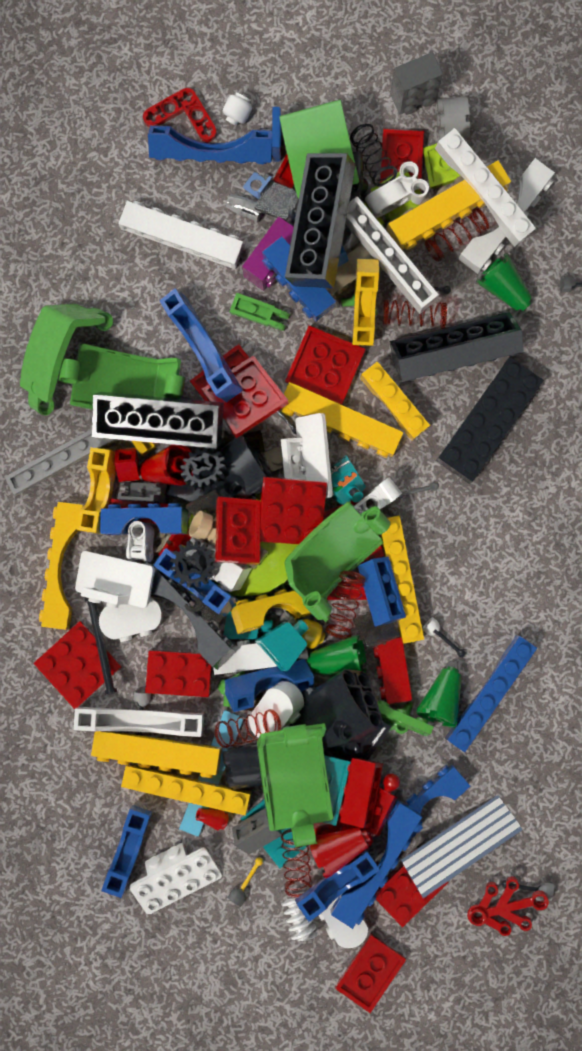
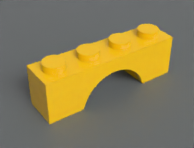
(365, 301)
(395, 400)
(102, 477)
(250, 615)

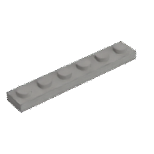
(54, 462)

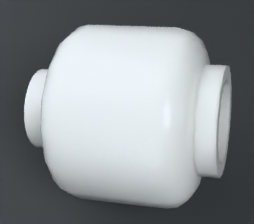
(237, 109)

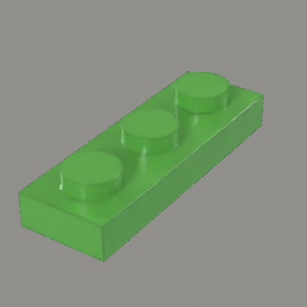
(403, 719)

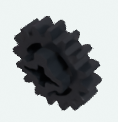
(204, 469)
(188, 571)

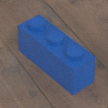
(382, 591)

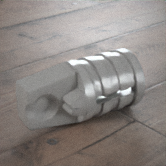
(243, 207)

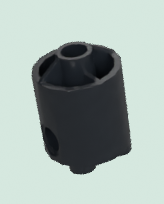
(242, 766)

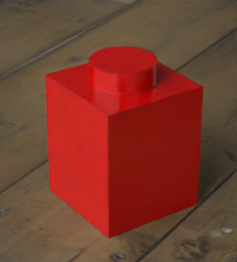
(127, 464)

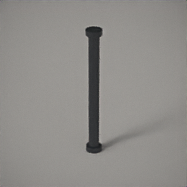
(101, 648)

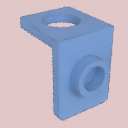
(247, 186)

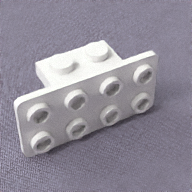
(308, 453)
(114, 580)
(174, 876)

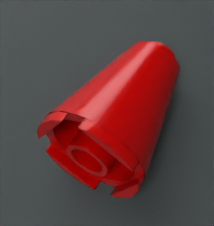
(165, 465)
(339, 848)

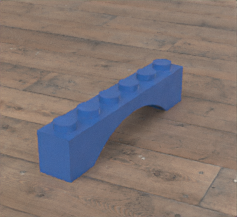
(168, 143)
(214, 365)
(491, 694)
(352, 903)

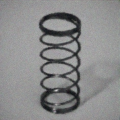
(368, 156)

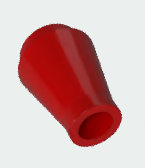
(213, 818)

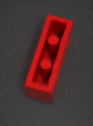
(393, 671)
(361, 792)

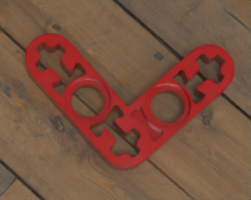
(187, 107)

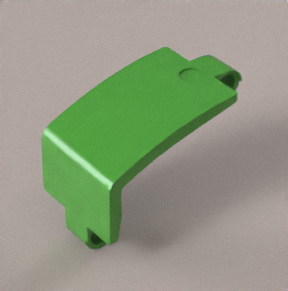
(315, 131)
(48, 346)
(119, 372)
(333, 547)
(295, 780)

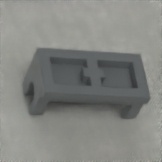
(143, 491)
(254, 833)

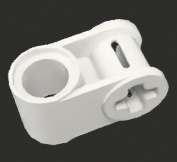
(140, 543)

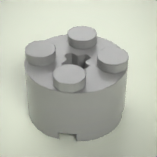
(453, 115)

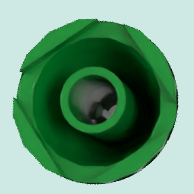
(506, 283)
(339, 656)
(442, 698)

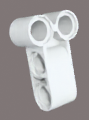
(398, 191)
(380, 495)

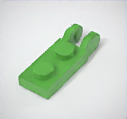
(257, 311)

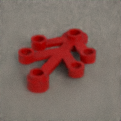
(503, 908)

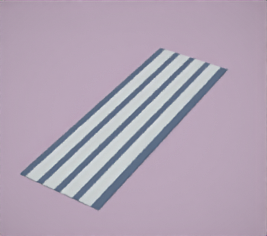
(461, 845)

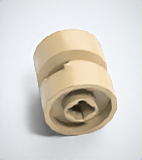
(203, 527)

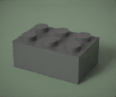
(416, 83)

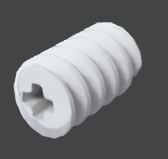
(303, 928)

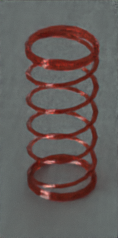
(440, 254)
(386, 314)
(332, 626)
(230, 732)
(291, 880)

